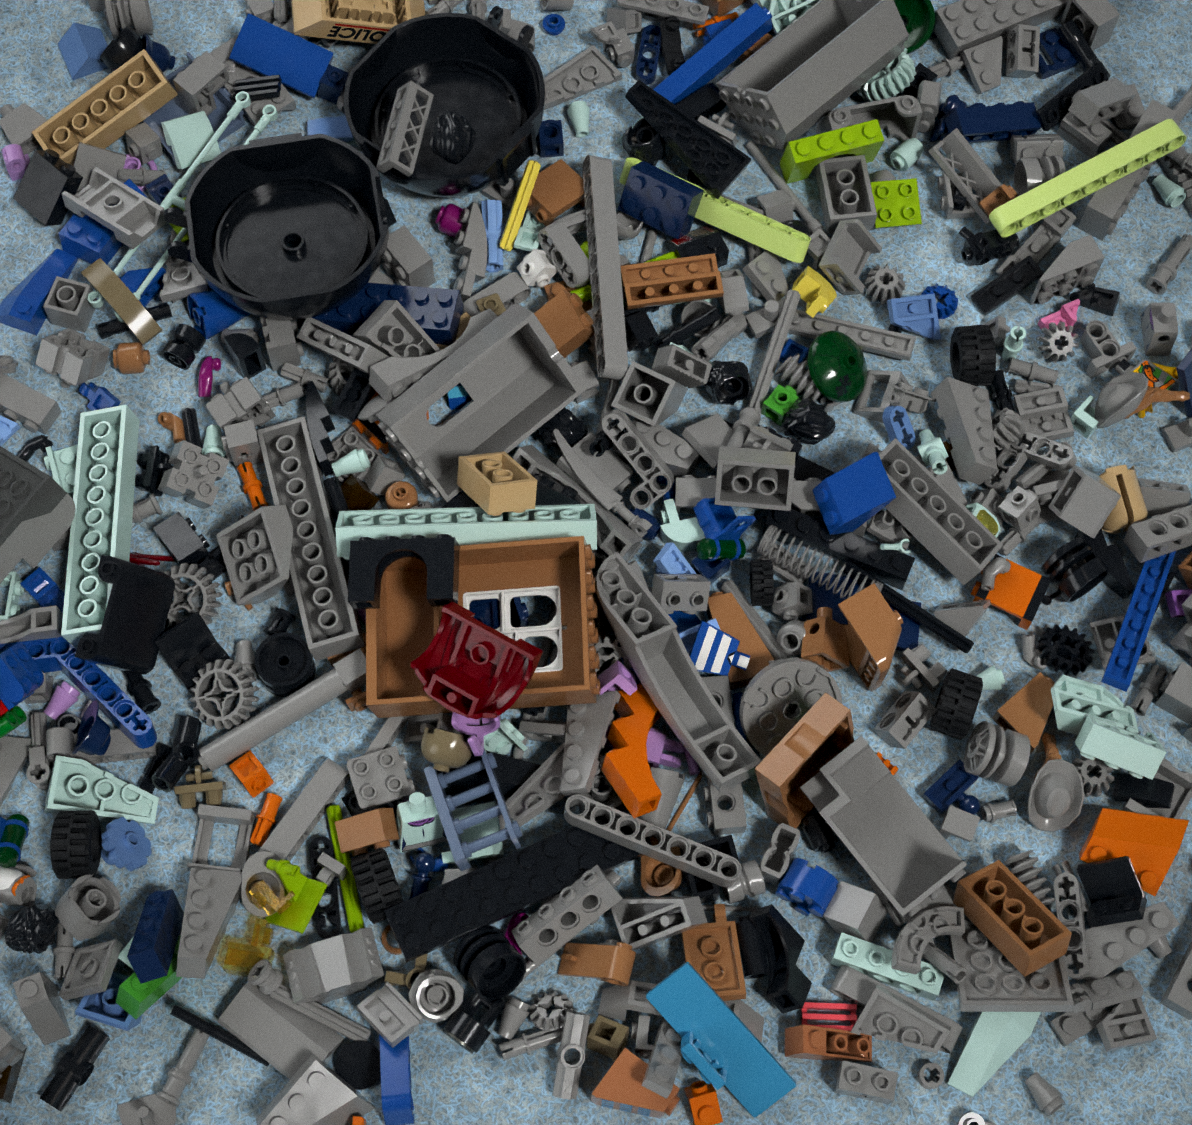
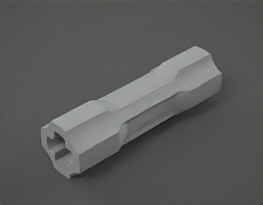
(710, 345)

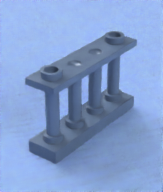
(454, 827)

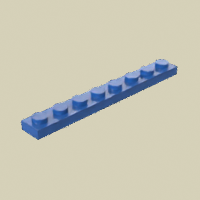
(1137, 622)

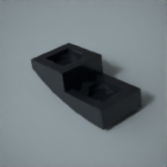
(1150, 792)

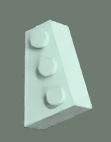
(1120, 747)

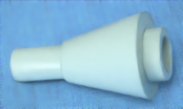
(992, 678)

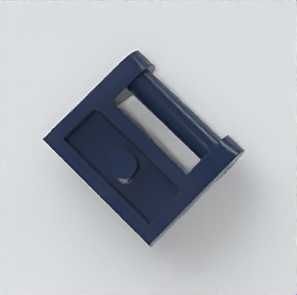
(1056, 53)

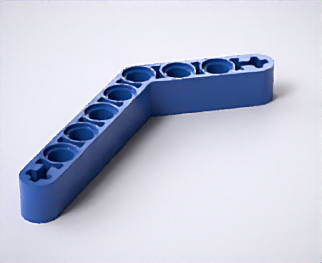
(59, 655)

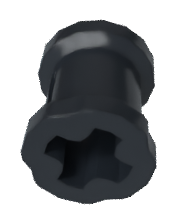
(280, 615)

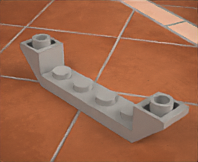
(619, 999)

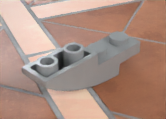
(472, 245)

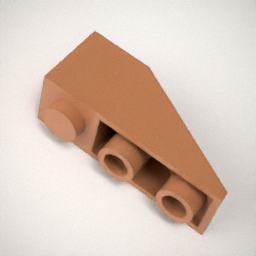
(827, 1044)

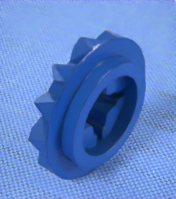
(950, 302)

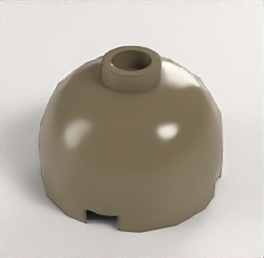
(445, 749)

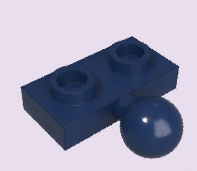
(952, 788)

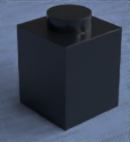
(639, 331)

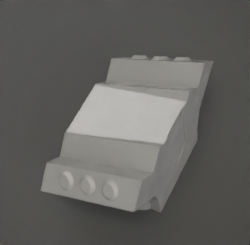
(333, 967)

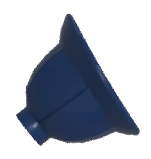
(159, 53)

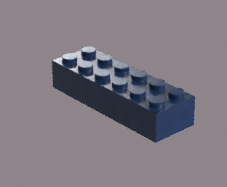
(434, 309)

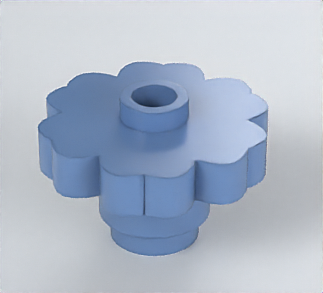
(125, 844)

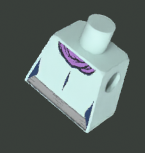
(419, 823)

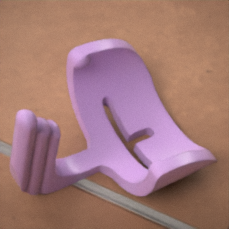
(476, 744)

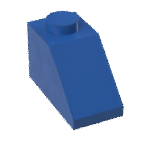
(135, 278)

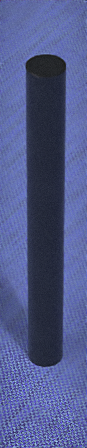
(216, 1033)

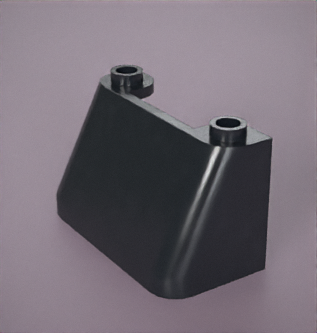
(132, 617)

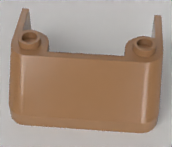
(871, 634)

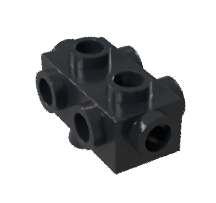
(986, 246)

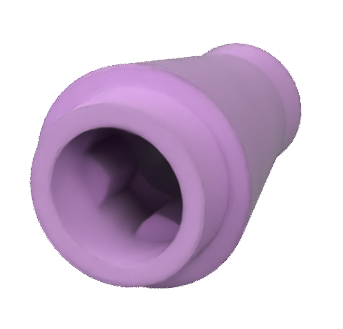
(61, 700)

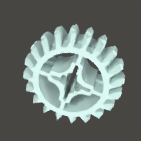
(889, 80)

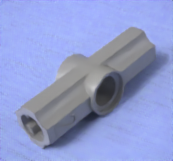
(568, 1073)

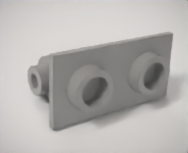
(907, 398)

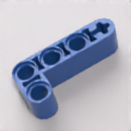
(396, 1083)

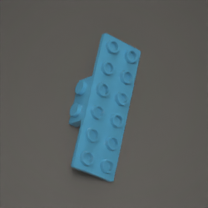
(719, 1041)

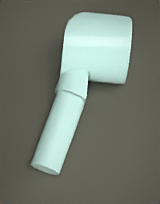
(896, 546)

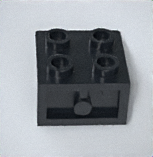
(190, 648)
(1112, 891)

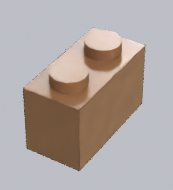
(367, 830)

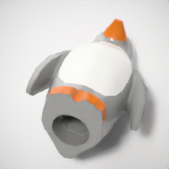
(17, 885)

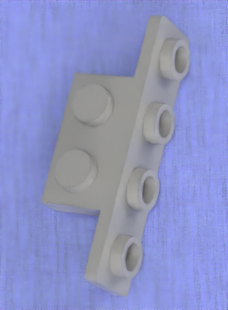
(660, 9)

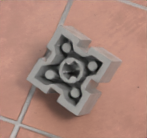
(72, 357)
(239, 404)
(193, 474)

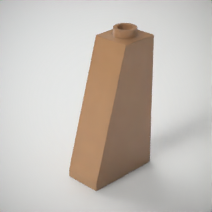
(735, 623)

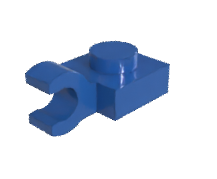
(98, 396)

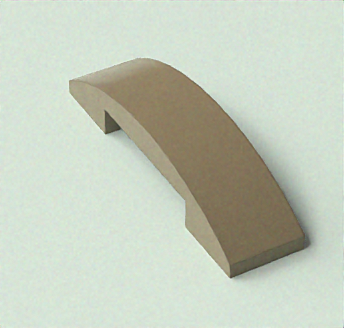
(122, 301)

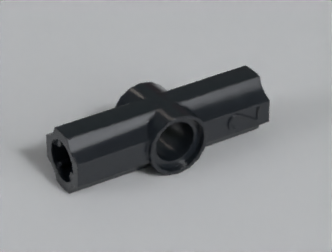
(75, 1068)

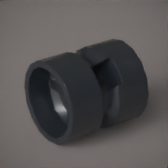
(183, 347)

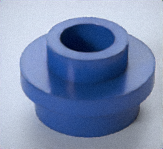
(553, 29)

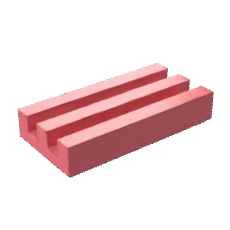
(831, 1017)

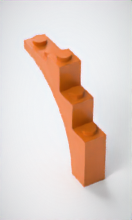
(627, 763)

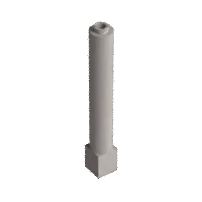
(347, 675)

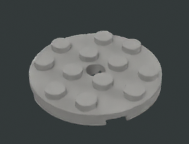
(772, 690)

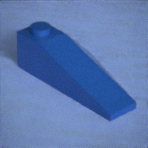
(24, 304)

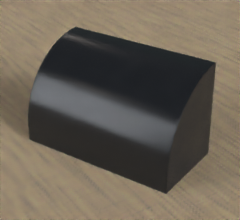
(245, 354)

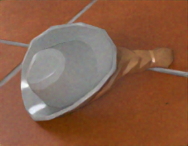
(1128, 395)
(1055, 792)

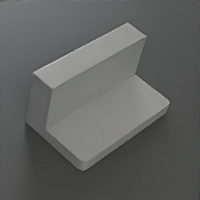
(1163, 496)

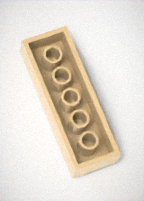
(107, 108)

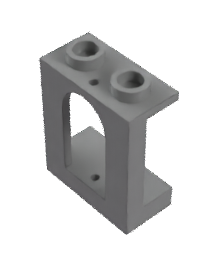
(208, 815)

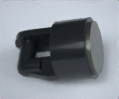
(465, 1029)

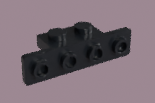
(1058, 106)

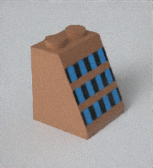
(623, 1089)

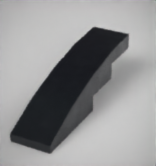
(354, 395)
(319, 425)

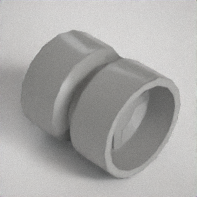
(749, 882)

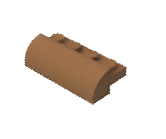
(671, 281)

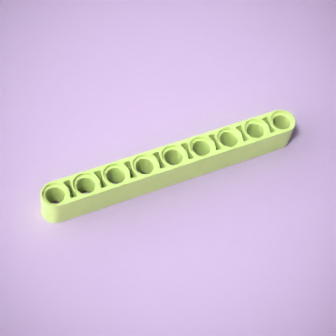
(1087, 178)
(744, 223)

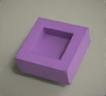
(1175, 600)

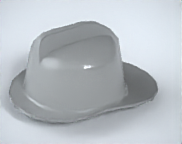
(256, 871)

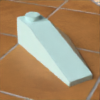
(989, 1046)

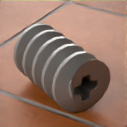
(799, 376)
(1023, 869)

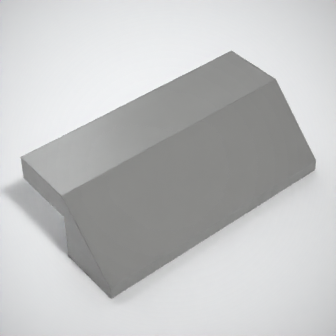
(277, 1031)

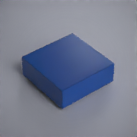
(793, 348)

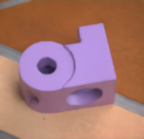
(15, 161)

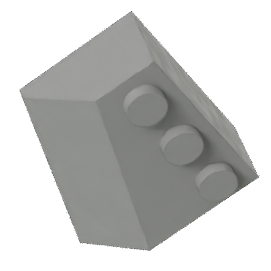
(315, 1098)

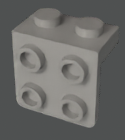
(380, 778)

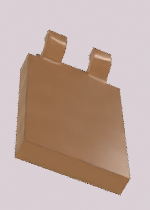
(716, 955)

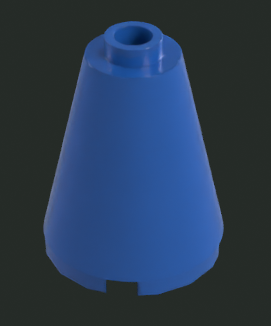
(212, 313)

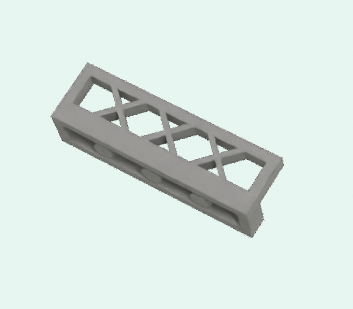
(398, 125)
(971, 166)

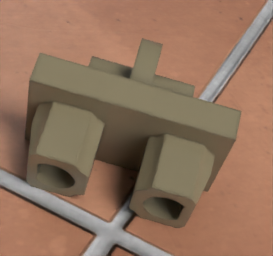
(213, 790)

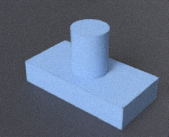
(672, 561)

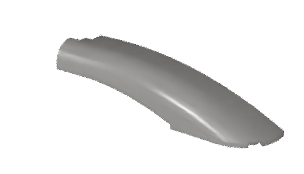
(671, 677)

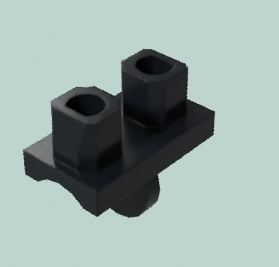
(155, 464)

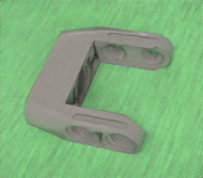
(564, 250)

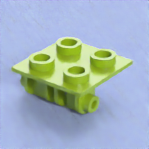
(896, 203)

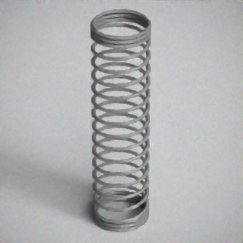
(767, 543)

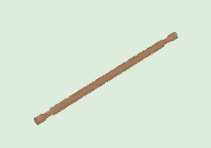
(684, 802)

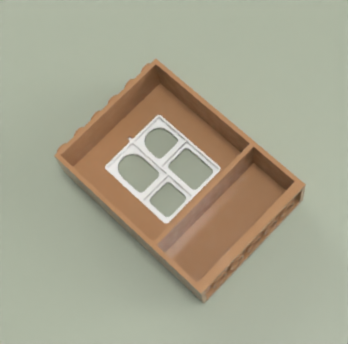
(499, 571)

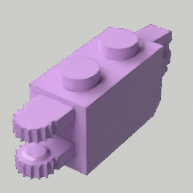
(655, 745)

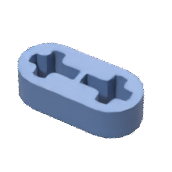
(900, 426)

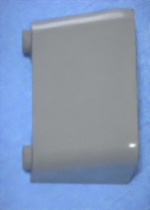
(896, 115)

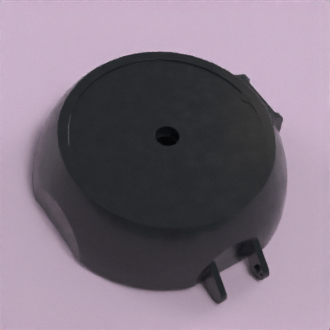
(469, 72)
(276, 193)

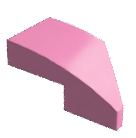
(1066, 314)

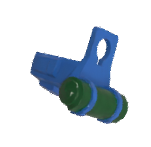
(721, 531)
(12, 837)

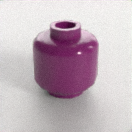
(448, 219)

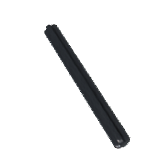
(913, 610)

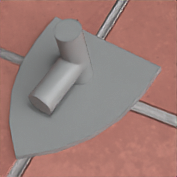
(147, 1111)

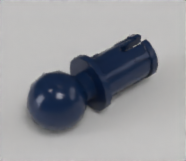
(424, 864)

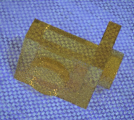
(265, 899)

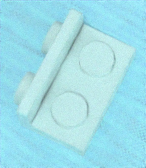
(63, 466)
(503, 738)

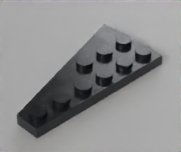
(702, 150)

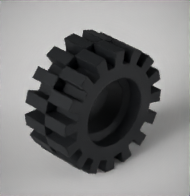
(761, 582)

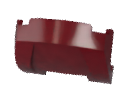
(474, 666)

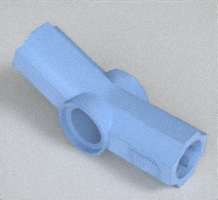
(492, 220)

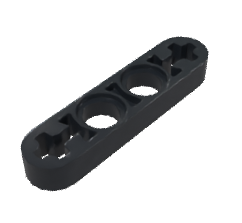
(331, 890)

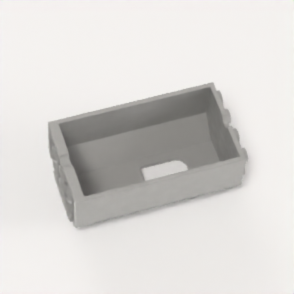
(812, 67)
(514, 389)

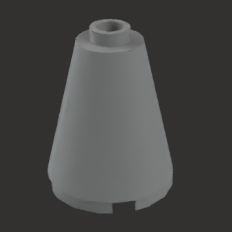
(670, 785)

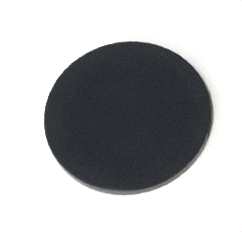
(359, 1064)

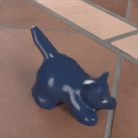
(945, 109)

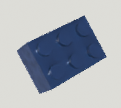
(660, 199)

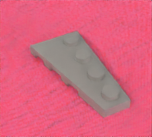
(579, 76)
(180, 278)
(540, 789)

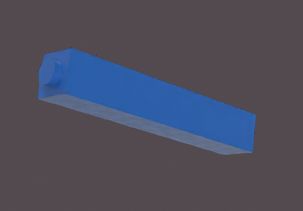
(716, 54)

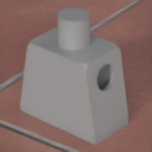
(18, 126)

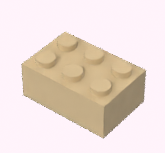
(497, 483)

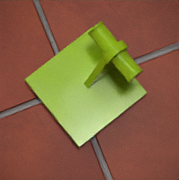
(306, 898)

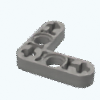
(1024, 452)

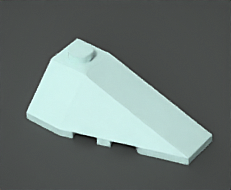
(83, 787)

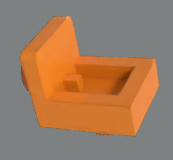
(703, 1103)

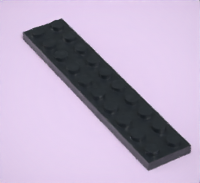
(503, 888)

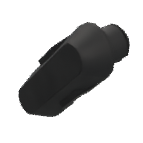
(671, 43)

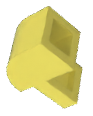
(814, 291)

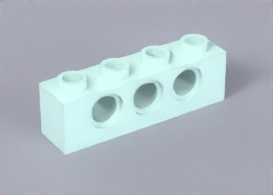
(876, 963)

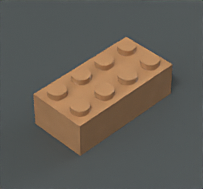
(1012, 918)

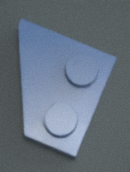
(916, 315)

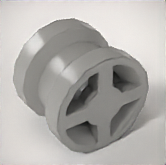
(265, 977)

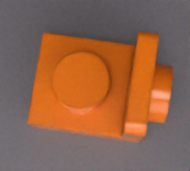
(251, 774)

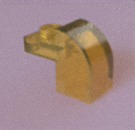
(242, 957)

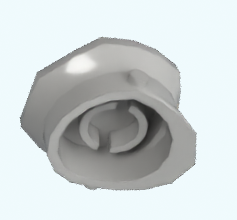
(436, 995)

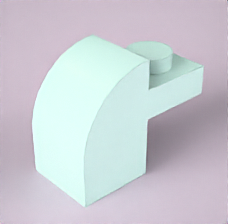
(682, 533)

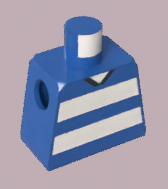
(716, 651)

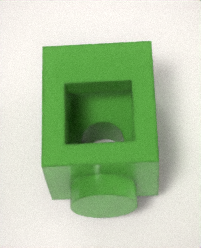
(776, 409)

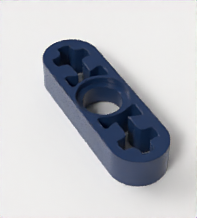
(645, 46)

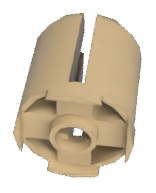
(1131, 503)

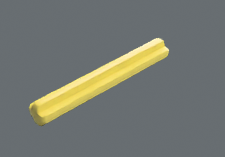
(519, 205)

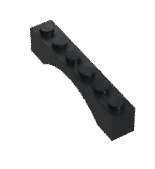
(885, 565)

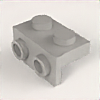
(946, 200)

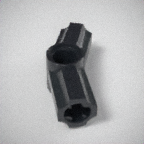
(184, 742)

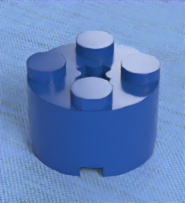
(807, 887)

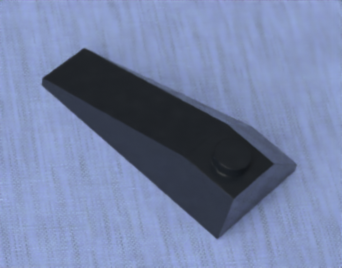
(510, 775)

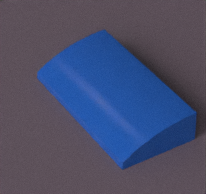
(279, 52)

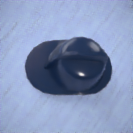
(93, 733)

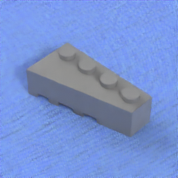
(968, 428)

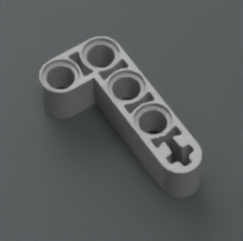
(633, 455)
(62, 742)

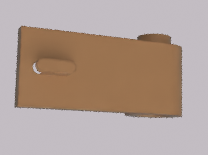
(602, 962)

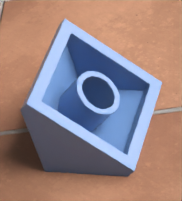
(82, 50)
(104, 1009)

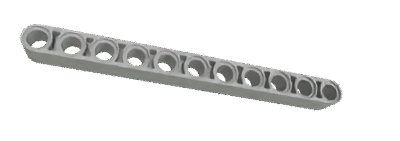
(605, 268)

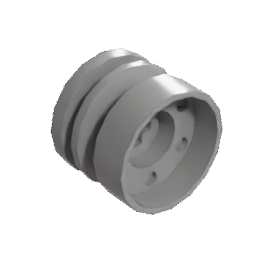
(128, 12)
(1032, 173)
(997, 754)

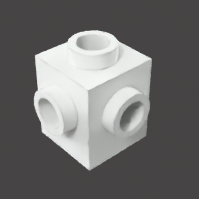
(537, 269)

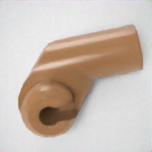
(173, 424)

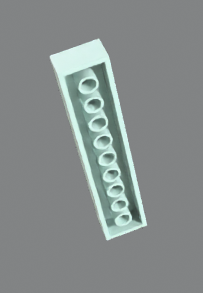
(102, 514)
(468, 524)

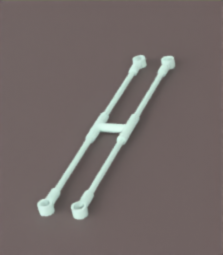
(173, 196)

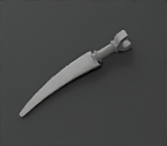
(599, 489)

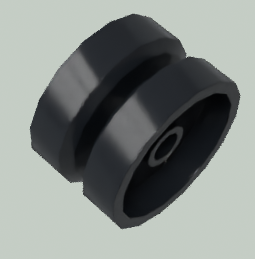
(289, 651)

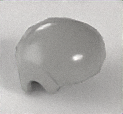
(627, 226)
(692, 310)

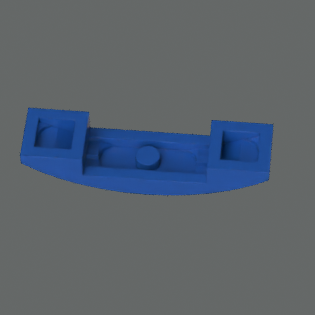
(43, 589)

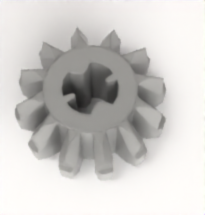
(876, 283)
(1057, 332)
(1006, 428)
(1097, 783)

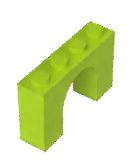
(808, 152)

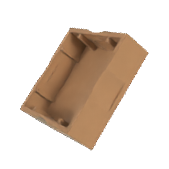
(799, 756)

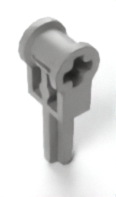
(38, 753)

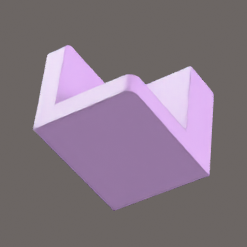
(617, 678)

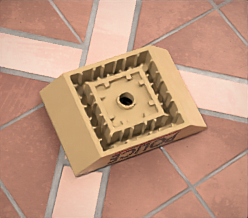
(352, 19)

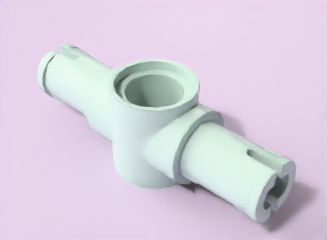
(933, 451)

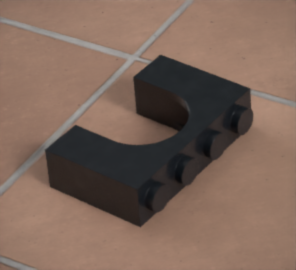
(372, 557)

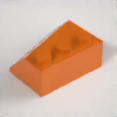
(1144, 838)

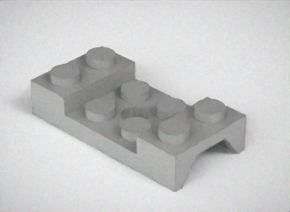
(238, 72)
(130, 220)

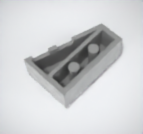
(672, 449)
(654, 919)

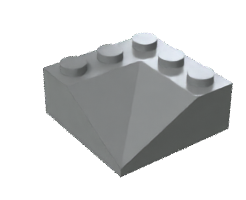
(258, 553)

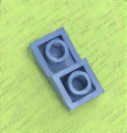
(331, 126)

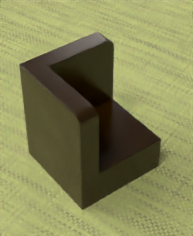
(358, 494)

